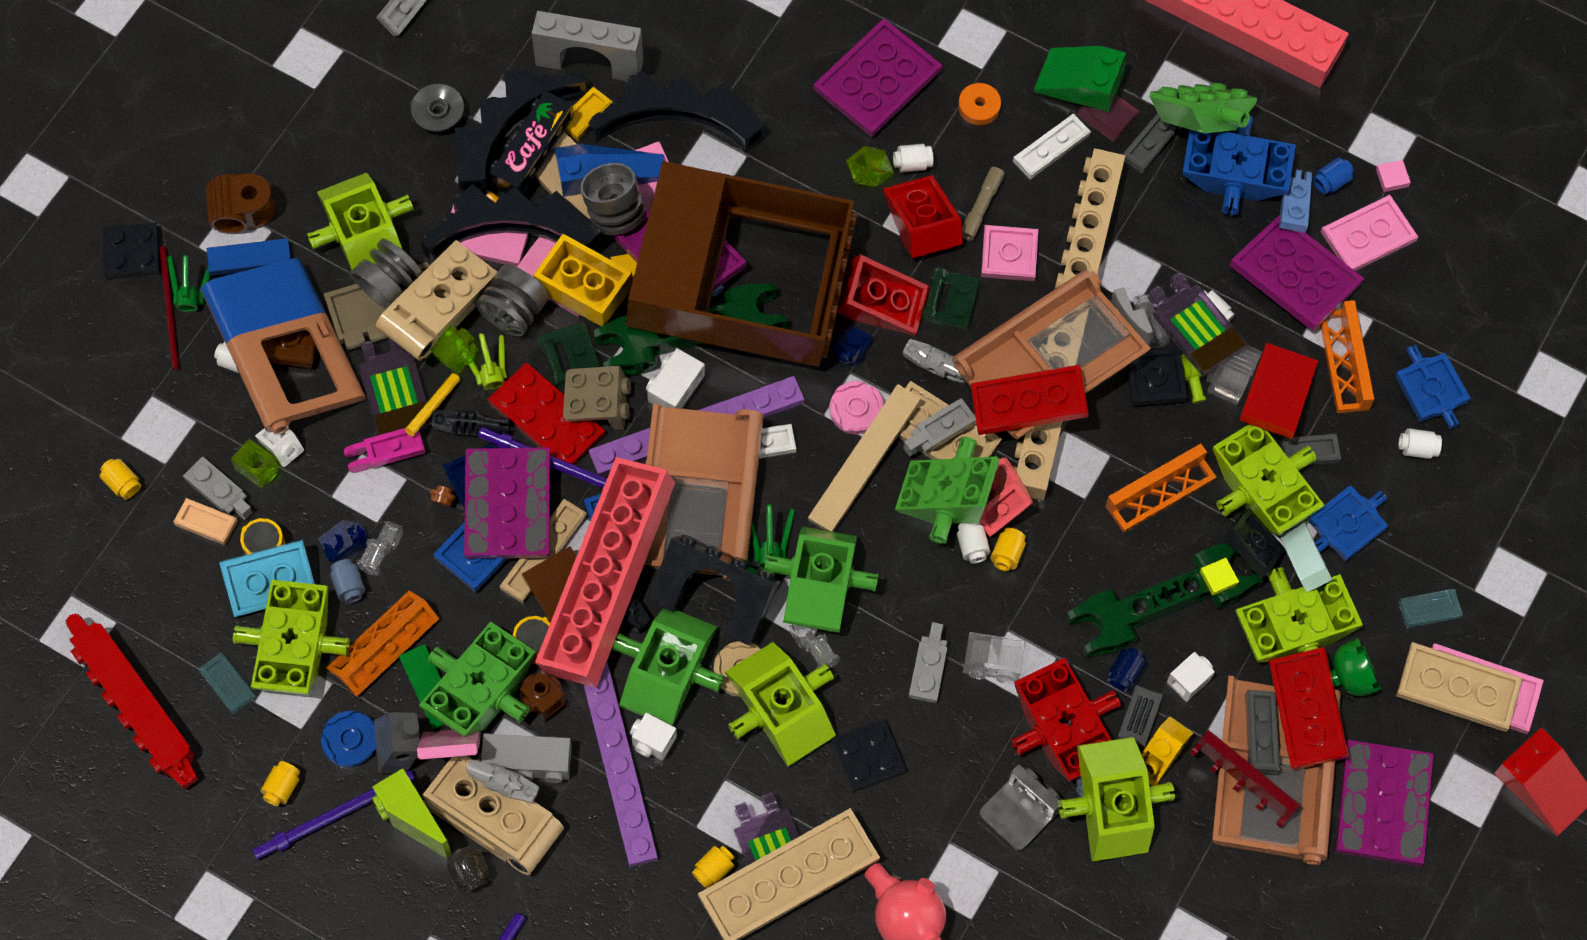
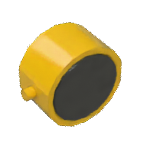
(261, 535)
(532, 632)

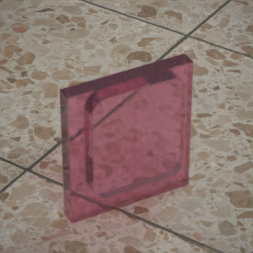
(1110, 123)

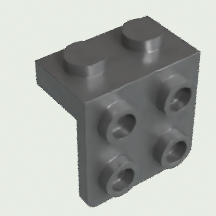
(1021, 808)

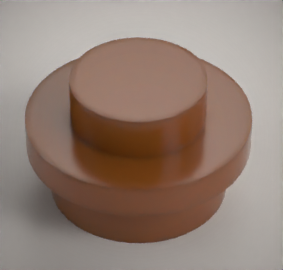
(442, 496)

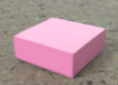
(1393, 176)

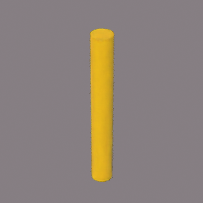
(432, 404)

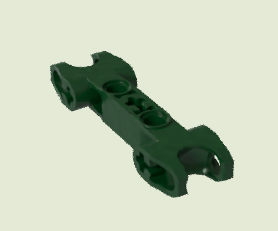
(642, 345)
(1118, 618)

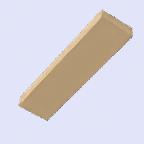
(563, 526)

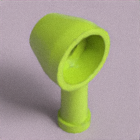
(1193, 375)

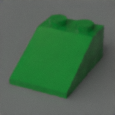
(1082, 75)

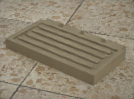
(356, 314)

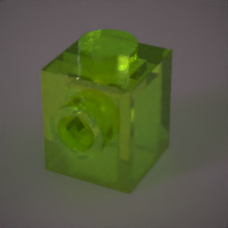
(869, 166)
(455, 349)

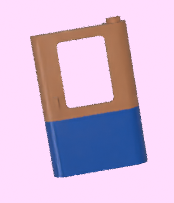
(268, 305)

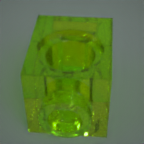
(252, 453)

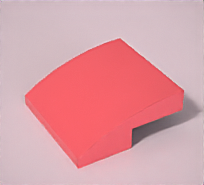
(1006, 498)

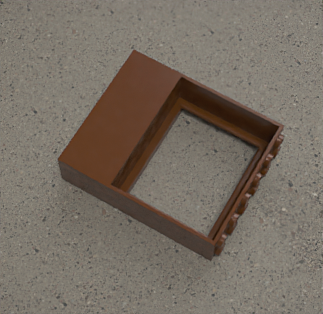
(685, 249)

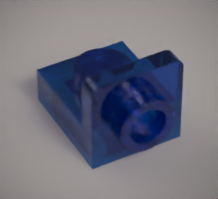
(852, 345)

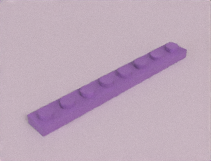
(767, 400)
(620, 771)

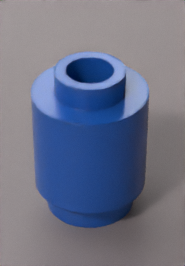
(1333, 176)

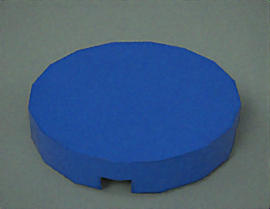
(349, 739)

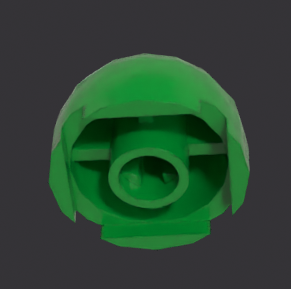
(1354, 670)

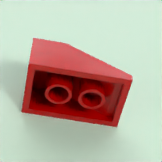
(923, 216)
(881, 296)
(1545, 781)

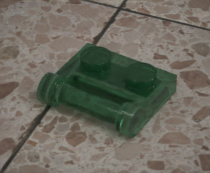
(958, 302)
(576, 347)

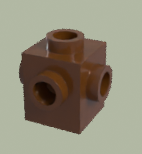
(542, 694)

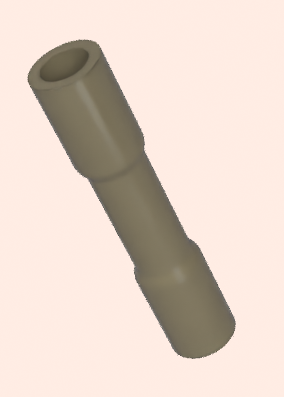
(976, 215)

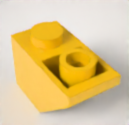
(1164, 748)

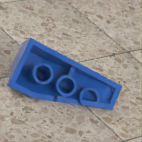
(580, 159)

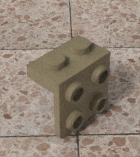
(597, 395)

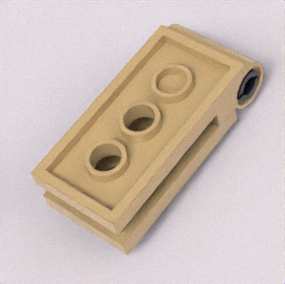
(436, 300)
(512, 832)

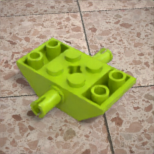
(358, 218)
(1265, 479)
(291, 613)
(1324, 618)
(793, 727)
(1112, 771)

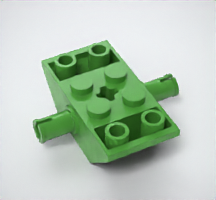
(1204, 107)
(948, 489)
(820, 578)
(480, 682)
(663, 687)

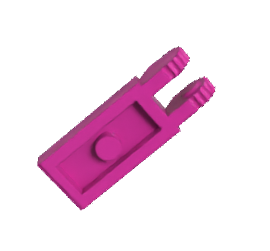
(384, 449)

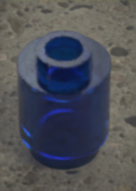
(1126, 669)

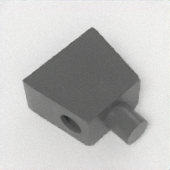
(396, 736)

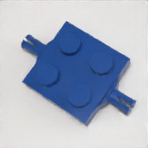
(1432, 387)
(1348, 522)

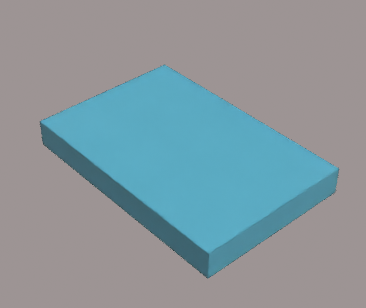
(250, 575)

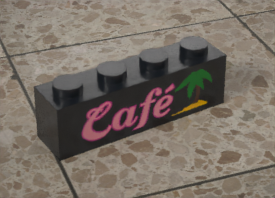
(532, 143)

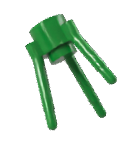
(187, 297)
(771, 547)

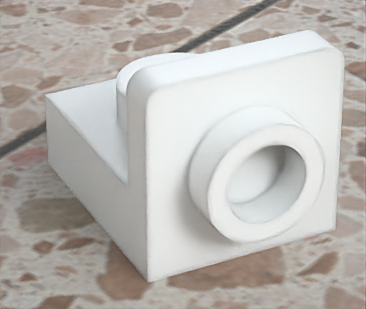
(282, 445)

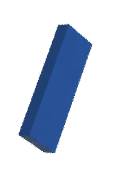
(246, 256)

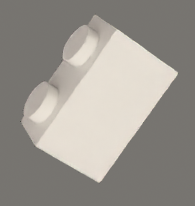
(676, 380)

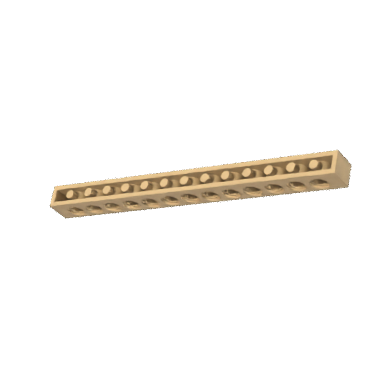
(1109, 168)

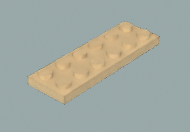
(788, 876)

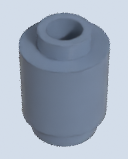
(347, 581)

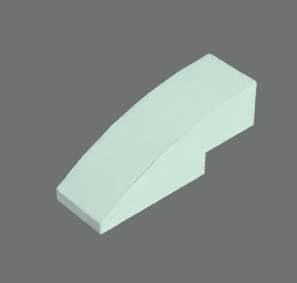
(1305, 557)

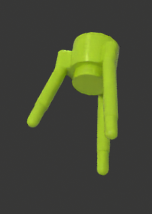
(491, 375)

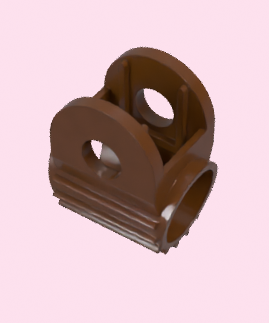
(234, 201)

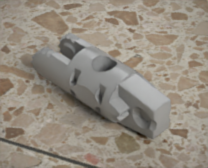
(932, 360)
(503, 781)

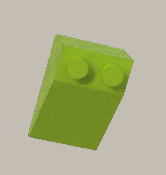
(403, 806)

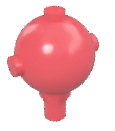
(906, 907)

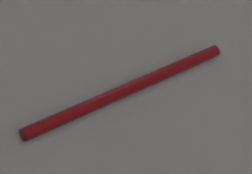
(169, 310)

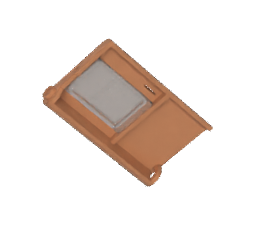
(1057, 331)
(714, 476)
(1245, 827)

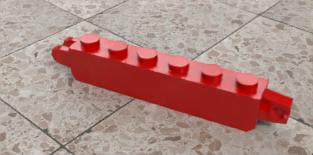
(133, 699)

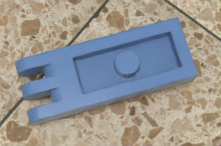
(1296, 203)

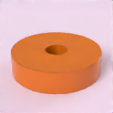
(979, 114)

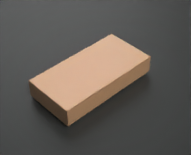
(205, 521)

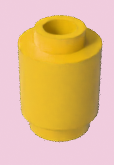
(119, 478)
(1008, 549)
(280, 783)
(713, 866)

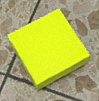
(1219, 576)

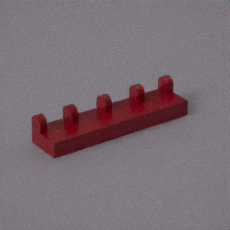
(1246, 776)

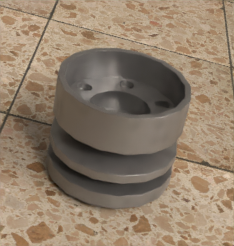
(613, 198)
(391, 269)
(512, 300)

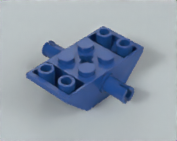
(1238, 165)

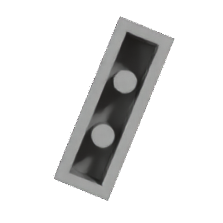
(529, 755)

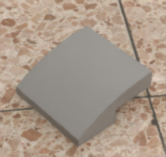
(1136, 318)

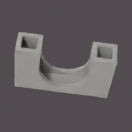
(617, 42)

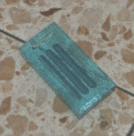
(1430, 608)
(226, 683)

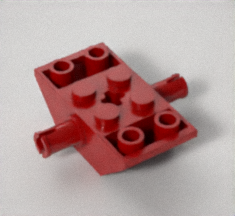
(1054, 697)

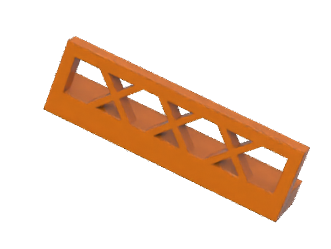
(1356, 356)
(1154, 480)
(384, 644)

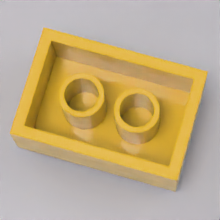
(584, 280)

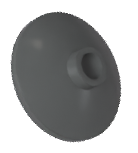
(435, 98)

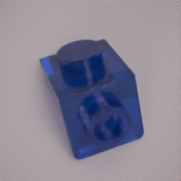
(342, 540)

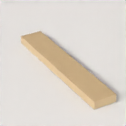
(864, 459)

